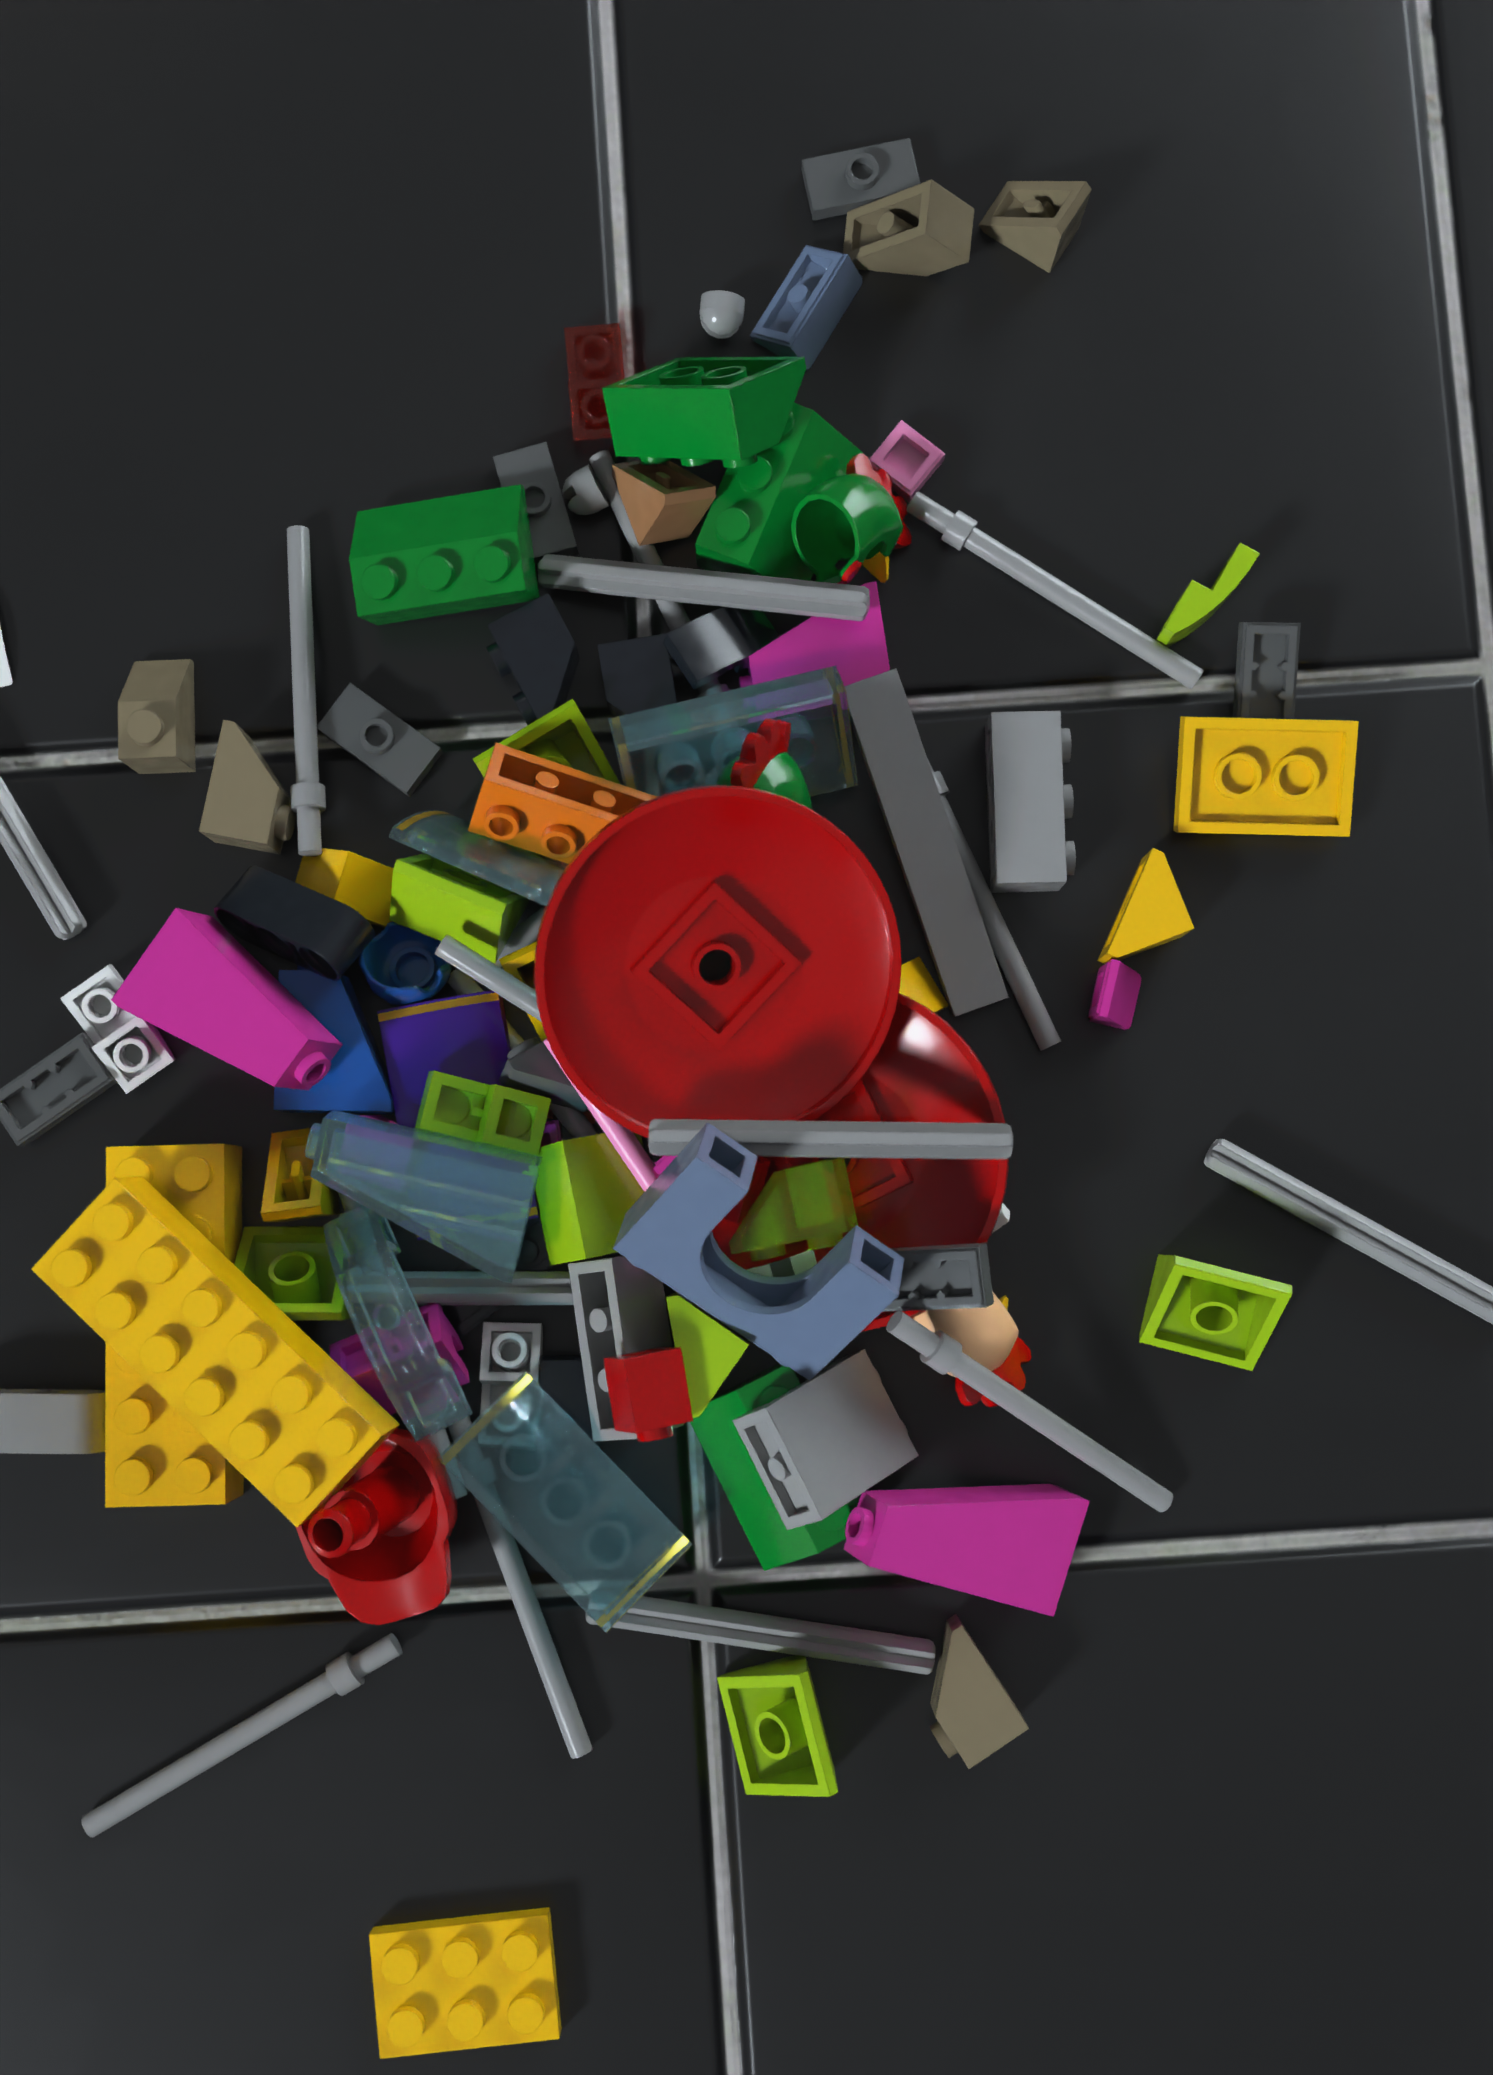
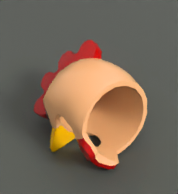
(985, 1336)

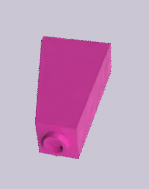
(226, 1003)
(977, 1540)

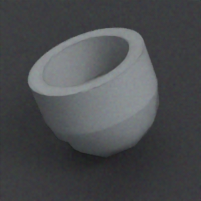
(721, 313)
(585, 492)

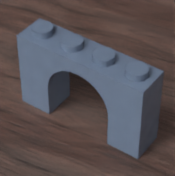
(794, 1317)

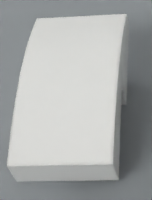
(122, 1041)
(506, 1355)

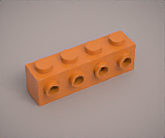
(546, 804)

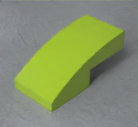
(1200, 603)
(483, 1113)

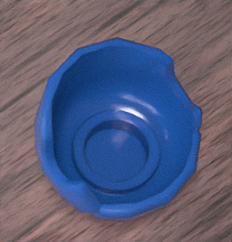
(404, 966)

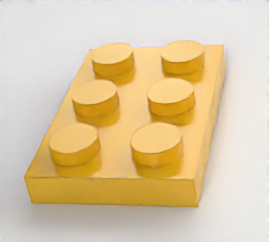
(1265, 776)
(465, 1983)

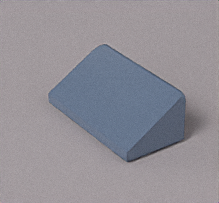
(808, 304)

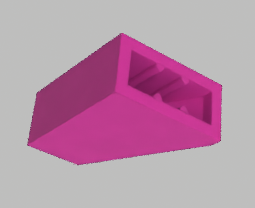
(820, 642)

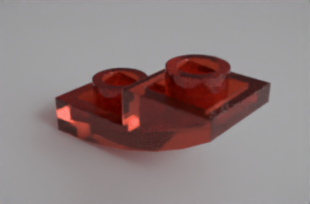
(593, 363)

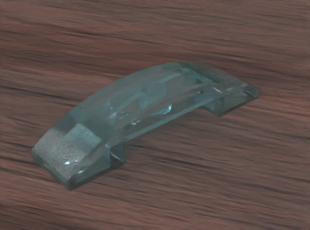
(391, 1324)

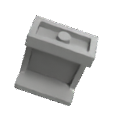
(826, 1440)

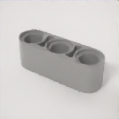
(52, 1421)

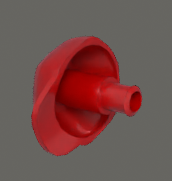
(387, 1533)

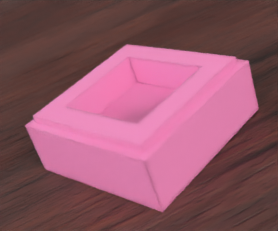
(907, 460)

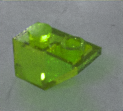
(795, 1206)

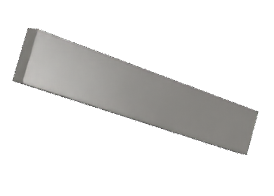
(924, 843)

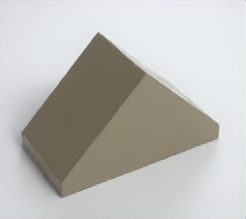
(1037, 218)

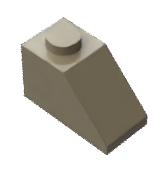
(910, 232)
(158, 717)
(245, 798)
(970, 1701)

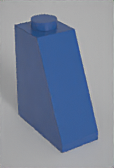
(357, 1072)

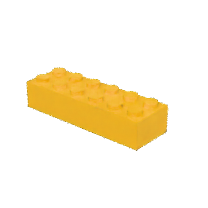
(215, 1347)
(150, 1446)

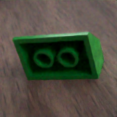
(703, 409)
(756, 503)
(443, 556)
(742, 1482)

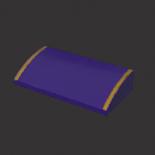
(446, 1035)

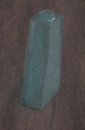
(434, 1185)

